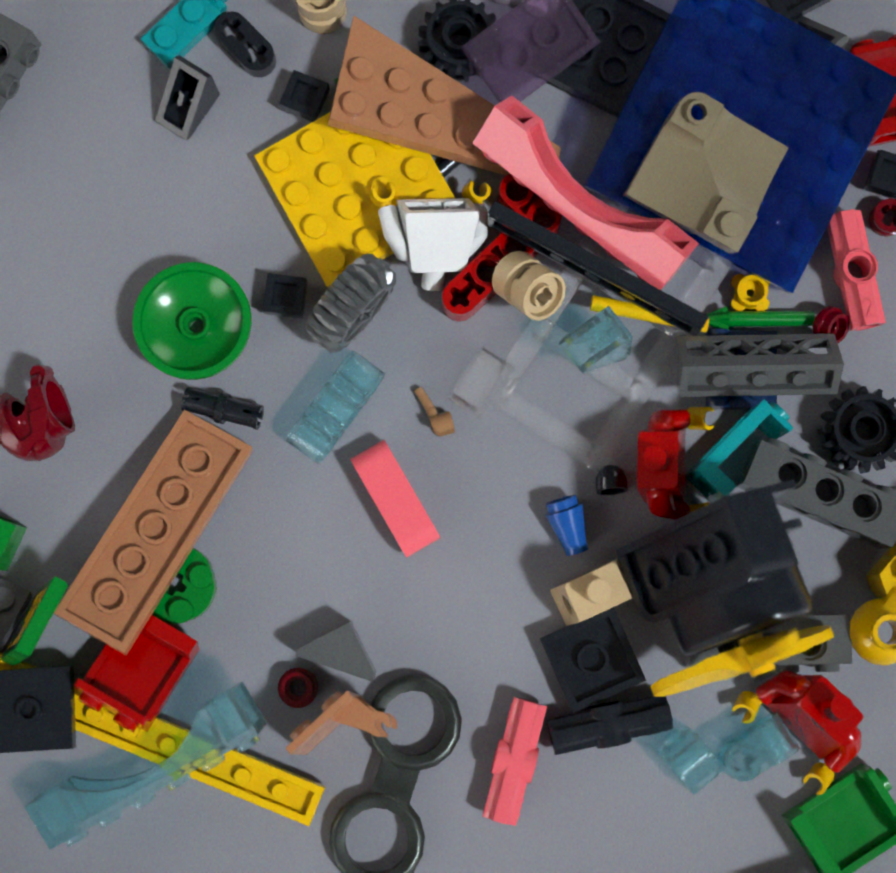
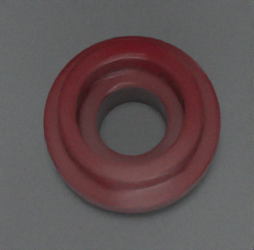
(831, 321)
(285, 691)

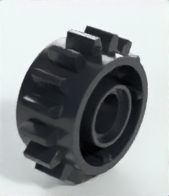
(447, 21)
(842, 435)

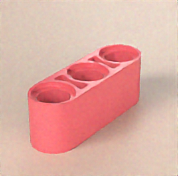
(395, 498)

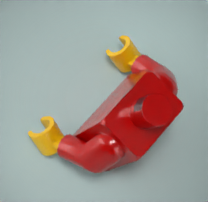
(663, 460)
(815, 714)

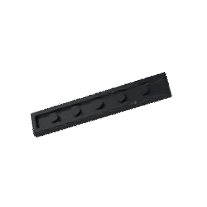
(596, 269)

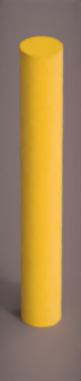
(629, 310)

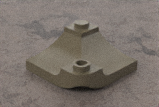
(707, 172)

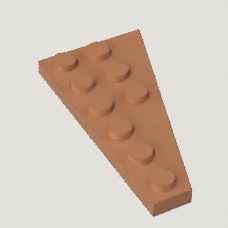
(407, 101)

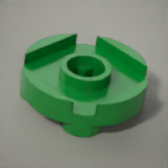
(198, 595)

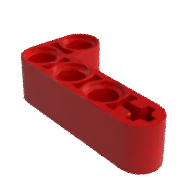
(492, 254)

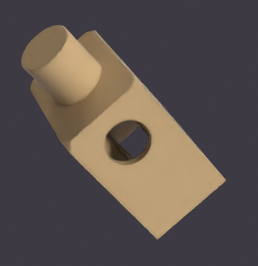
(592, 593)

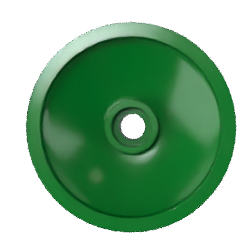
(178, 299)

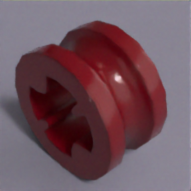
(876, 216)

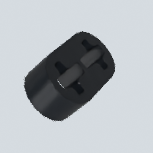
(239, 50)

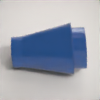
(568, 523)

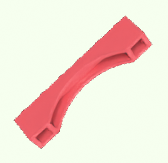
(521, 145)

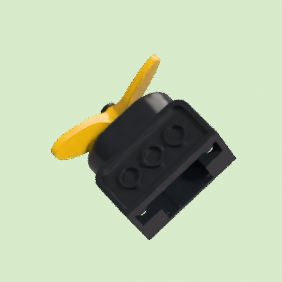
(722, 581)

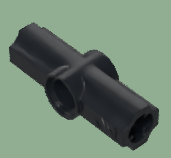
(610, 724)

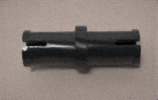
(222, 408)

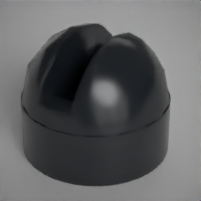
(611, 481)

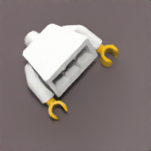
(434, 233)

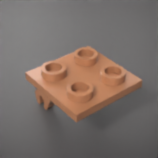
(339, 709)

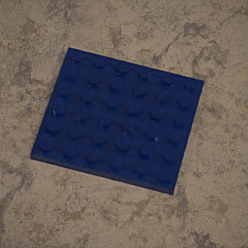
(779, 82)

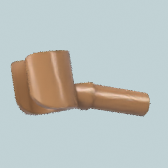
(441, 423)

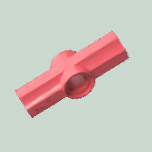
(862, 294)
(514, 761)

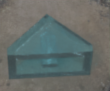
(598, 342)

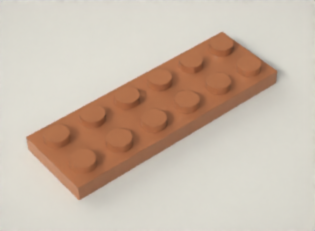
(153, 532)

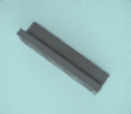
(759, 370)

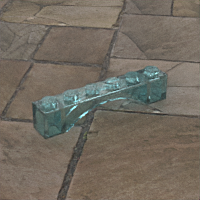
(81, 802)

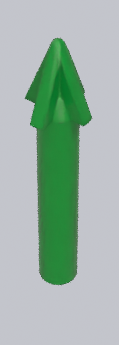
(724, 319)

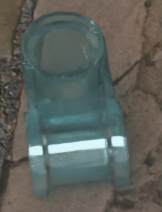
(765, 745)

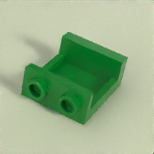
(847, 822)

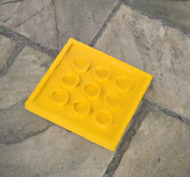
(326, 186)

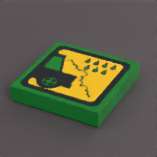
(34, 621)

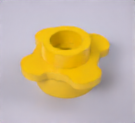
(742, 300)

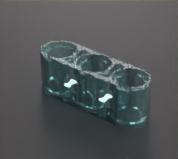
(335, 407)

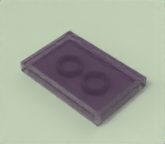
(529, 46)

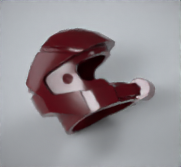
(41, 424)

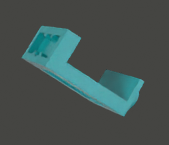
(705, 473)

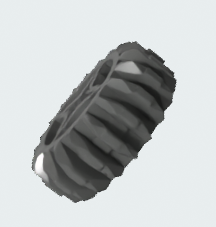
(350, 303)

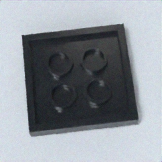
(612, 67)

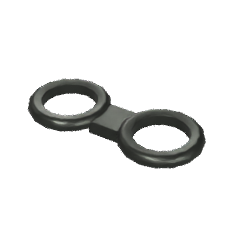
(397, 776)

